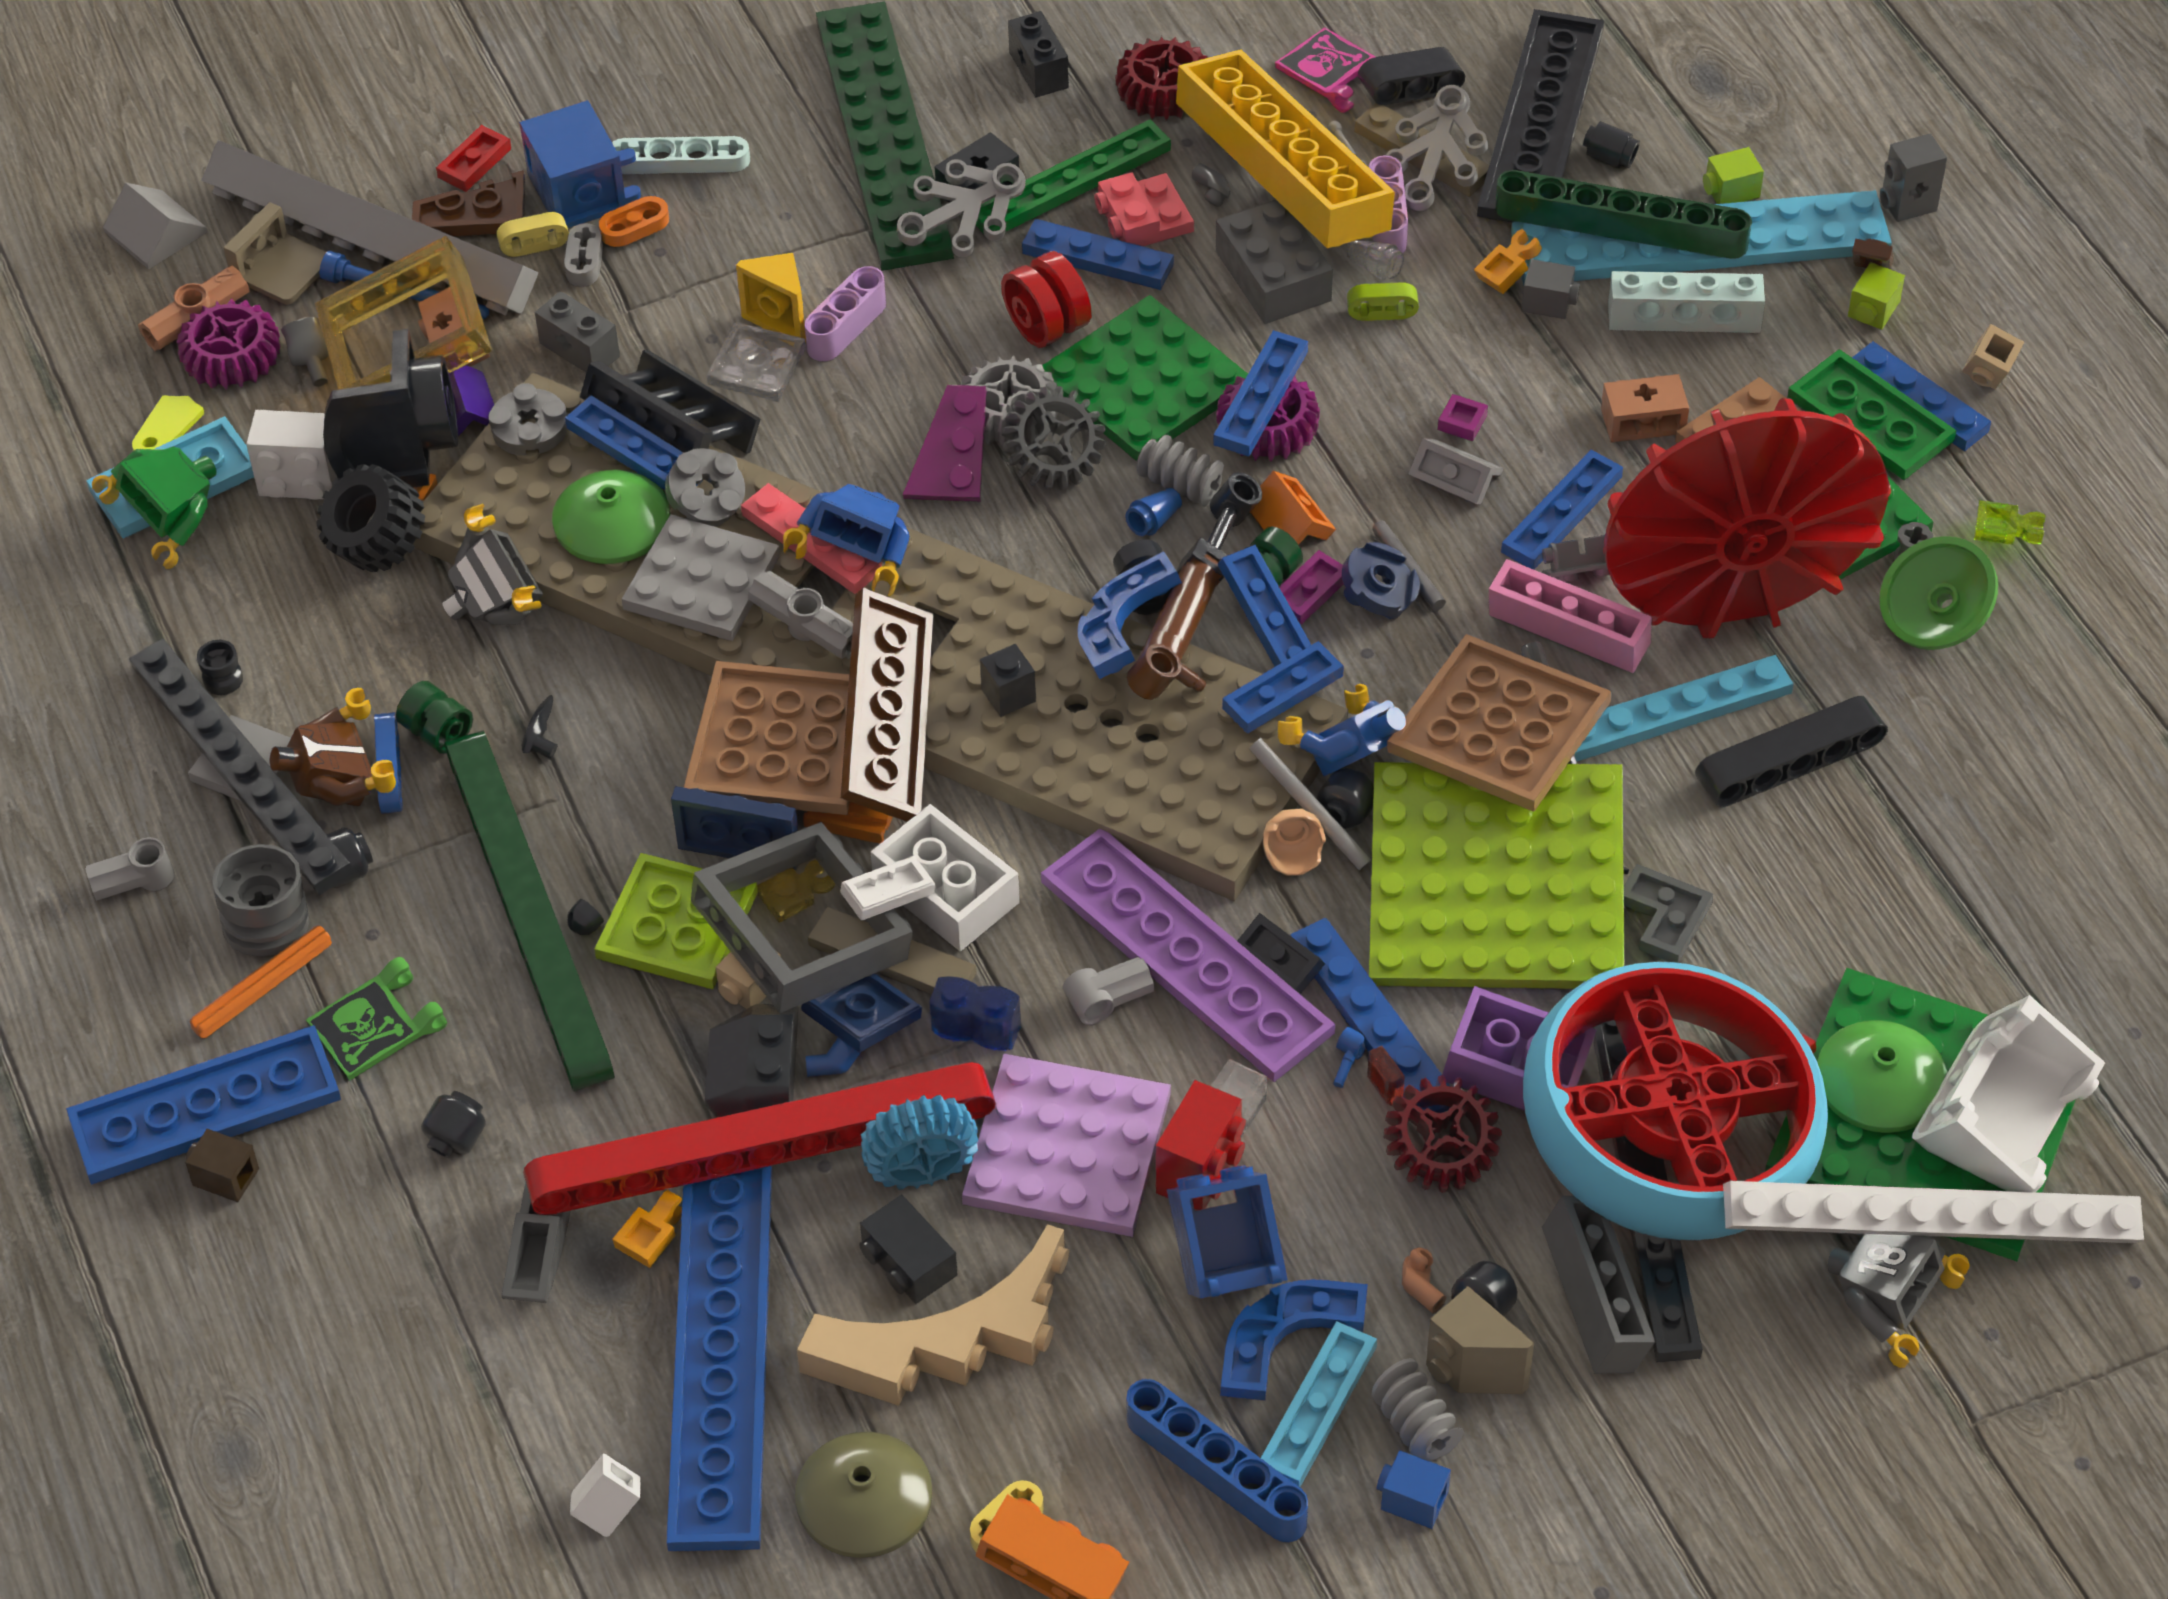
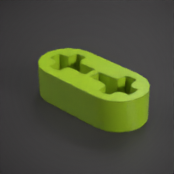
(1382, 301)

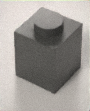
(1549, 289)

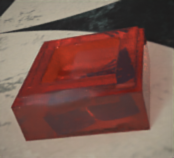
(1385, 1075)

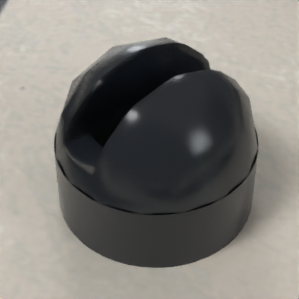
(584, 918)

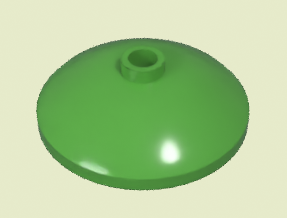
(610, 516)
(1928, 577)
(1879, 1092)

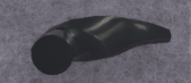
(538, 725)

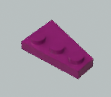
(953, 449)

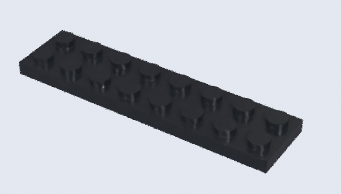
(1544, 100)

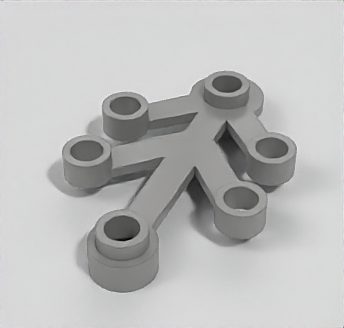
(1438, 142)
(964, 202)

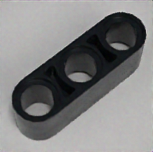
(1410, 75)

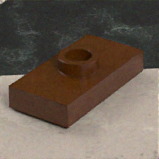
(1872, 251)

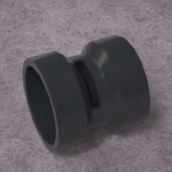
(219, 667)

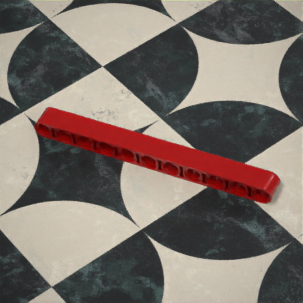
(738, 1141)

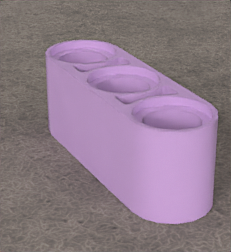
(1390, 171)
(845, 313)

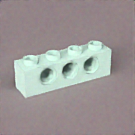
(1686, 302)

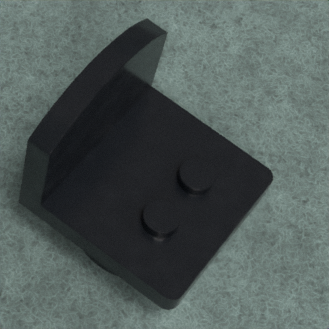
(394, 420)

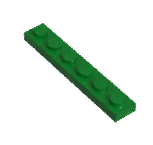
(1081, 174)

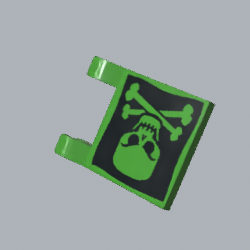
(372, 1023)

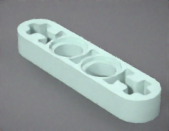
(680, 148)

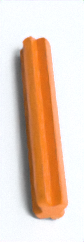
(260, 982)

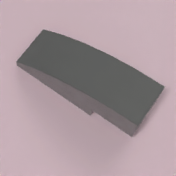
(534, 1253)

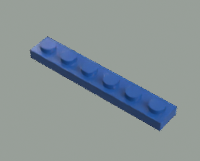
(1365, 1005)

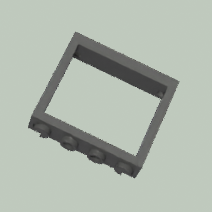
(778, 982)

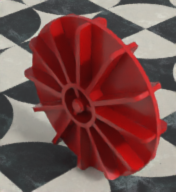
(1746, 517)

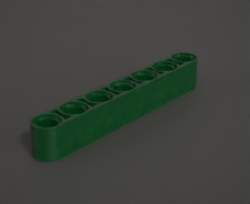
(1623, 214)

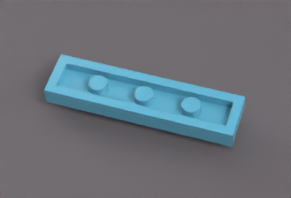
(1319, 1402)

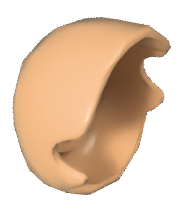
(1293, 841)

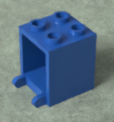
(576, 164)
(1229, 1243)

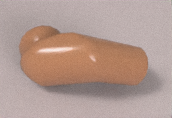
(1416, 1279)

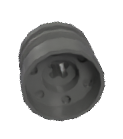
(260, 899)

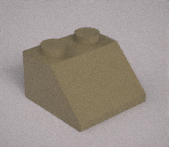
(1478, 1348)

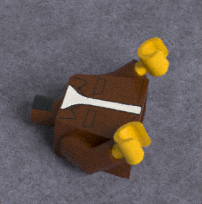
(330, 759)

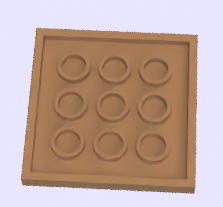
(1499, 722)
(773, 737)

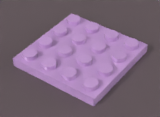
(1067, 1145)

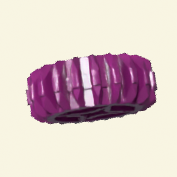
(228, 344)
(1281, 433)

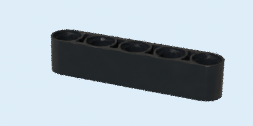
(1791, 751)

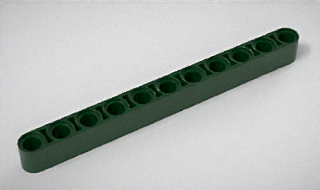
(529, 912)

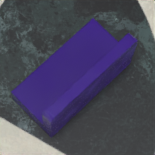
(471, 397)

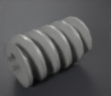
(1180, 471)
(1415, 1412)

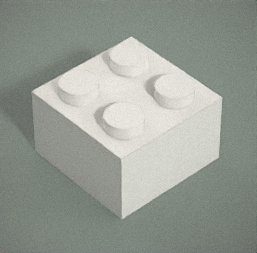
(289, 454)

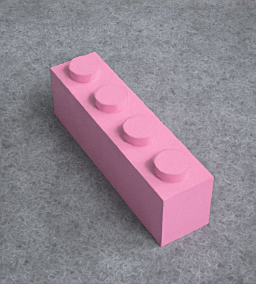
(1570, 616)

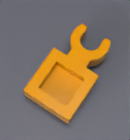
(1508, 264)

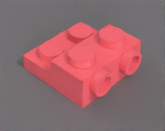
(1143, 209)

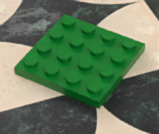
(1145, 375)

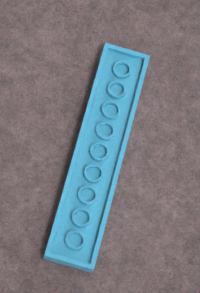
(1779, 233)

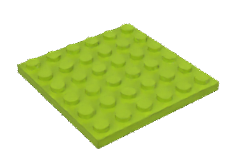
(1491, 889)

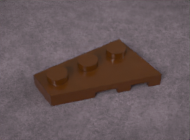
(474, 211)

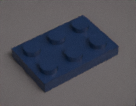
(727, 824)

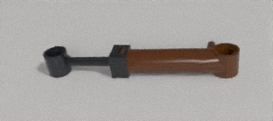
(1186, 602)

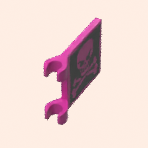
(1326, 66)

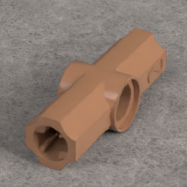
(167, 323)

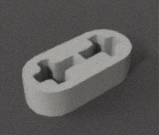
(590, 255)

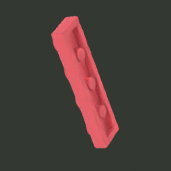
(777, 513)

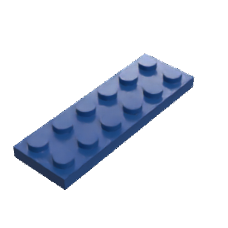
(220, 1095)

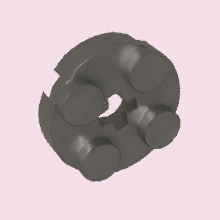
(523, 404)
(717, 469)

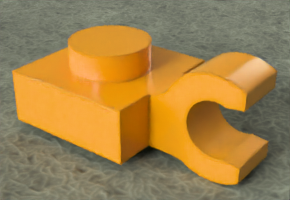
(649, 1233)

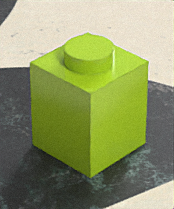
(1733, 177)
(1876, 295)

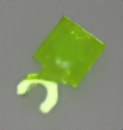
(2002, 524)

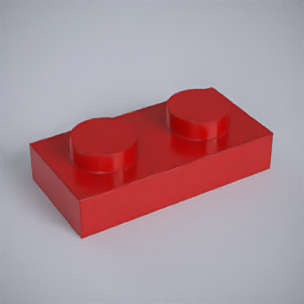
(473, 158)

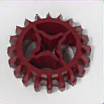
(1149, 76)
(1454, 1144)

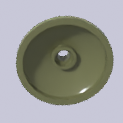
(867, 1515)

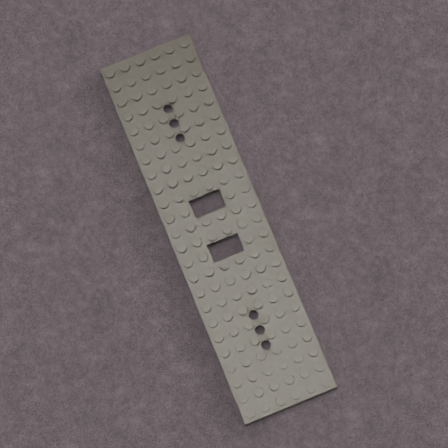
(1177, 803)

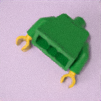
(164, 491)

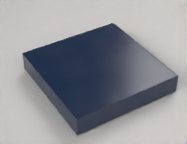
(863, 1011)

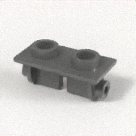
(1568, 562)

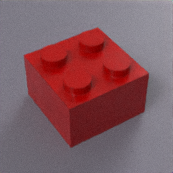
(1200, 1139)

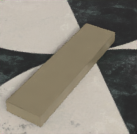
(921, 970)

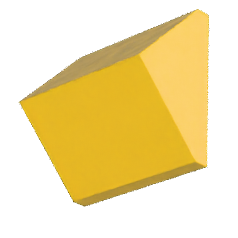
(772, 294)

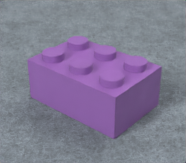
(1494, 1048)

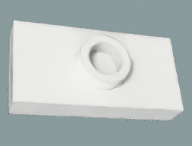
(887, 888)

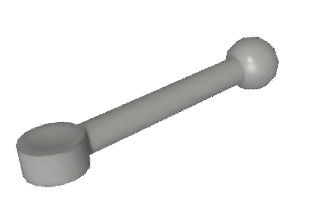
(1335, 128)

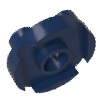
(1366, 591)

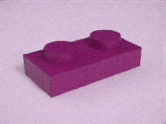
(1312, 585)

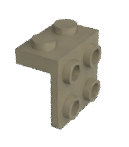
(272, 258)

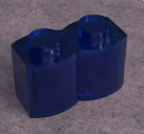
(975, 1013)

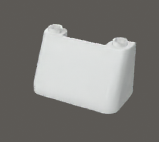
(2008, 1095)

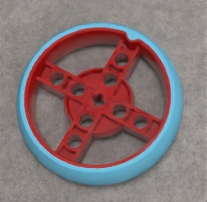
(1671, 1095)

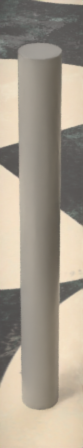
(1310, 803)

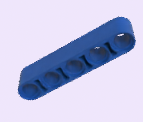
(1222, 1478)

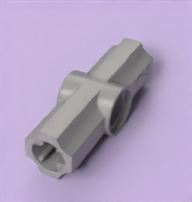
(803, 613)

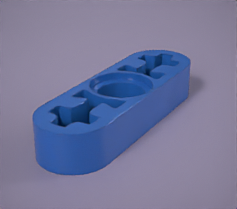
(388, 748)

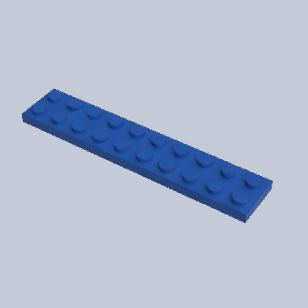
(720, 1364)

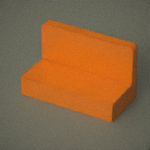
(1290, 508)

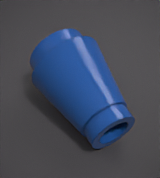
(1151, 512)

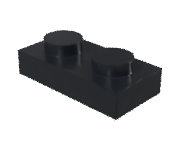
(1281, 953)

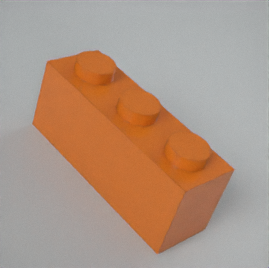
(1049, 1554)

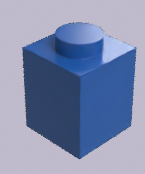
(1414, 1488)

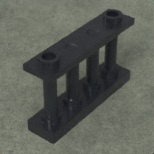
(671, 404)

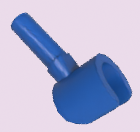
(1352, 1044)

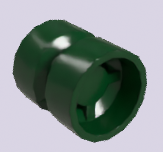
(1279, 552)
(433, 715)

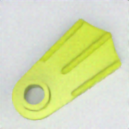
(167, 421)

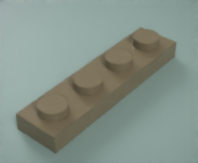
(1379, 127)

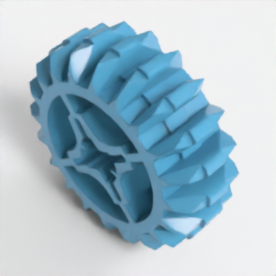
(919, 1142)

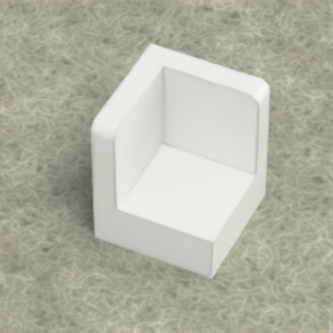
(605, 1495)

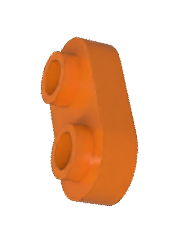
(634, 221)

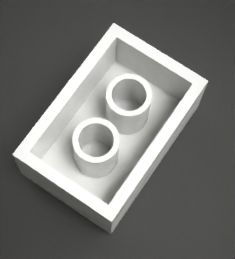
(969, 880)

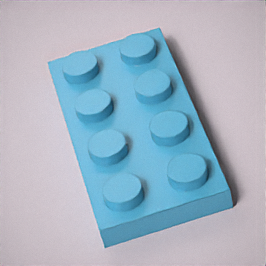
(215, 440)

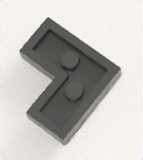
(1675, 911)

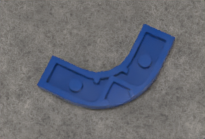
(1101, 628)
(1273, 1317)

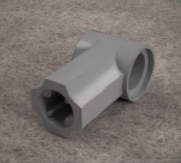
(143, 866)
(1098, 993)

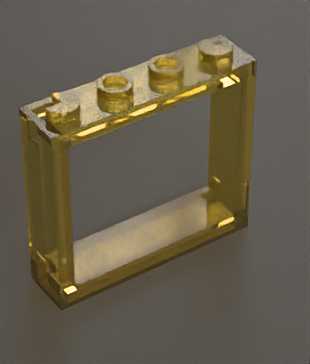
(393, 285)

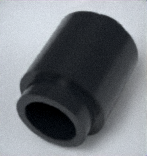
(1611, 145)

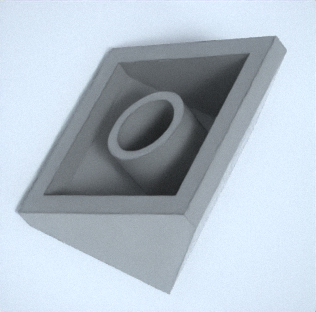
(150, 224)

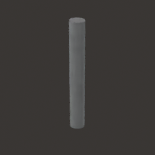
(1427, 588)

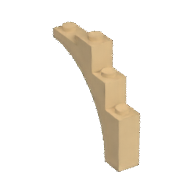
(888, 1357)

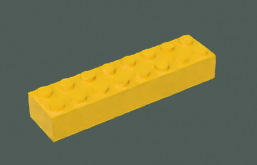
(1285, 148)

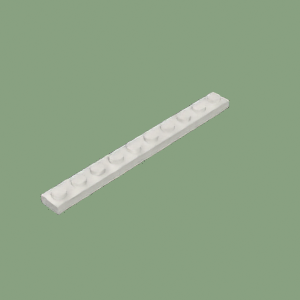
(1932, 1212)

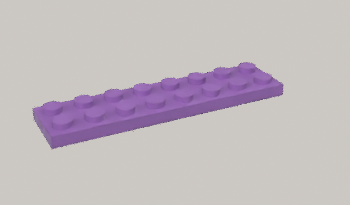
(1188, 954)

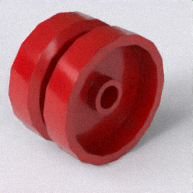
(1046, 299)

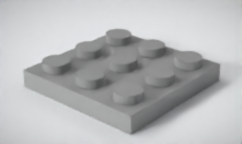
(699, 577)

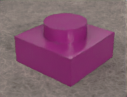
(1462, 417)

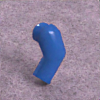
(836, 1061)

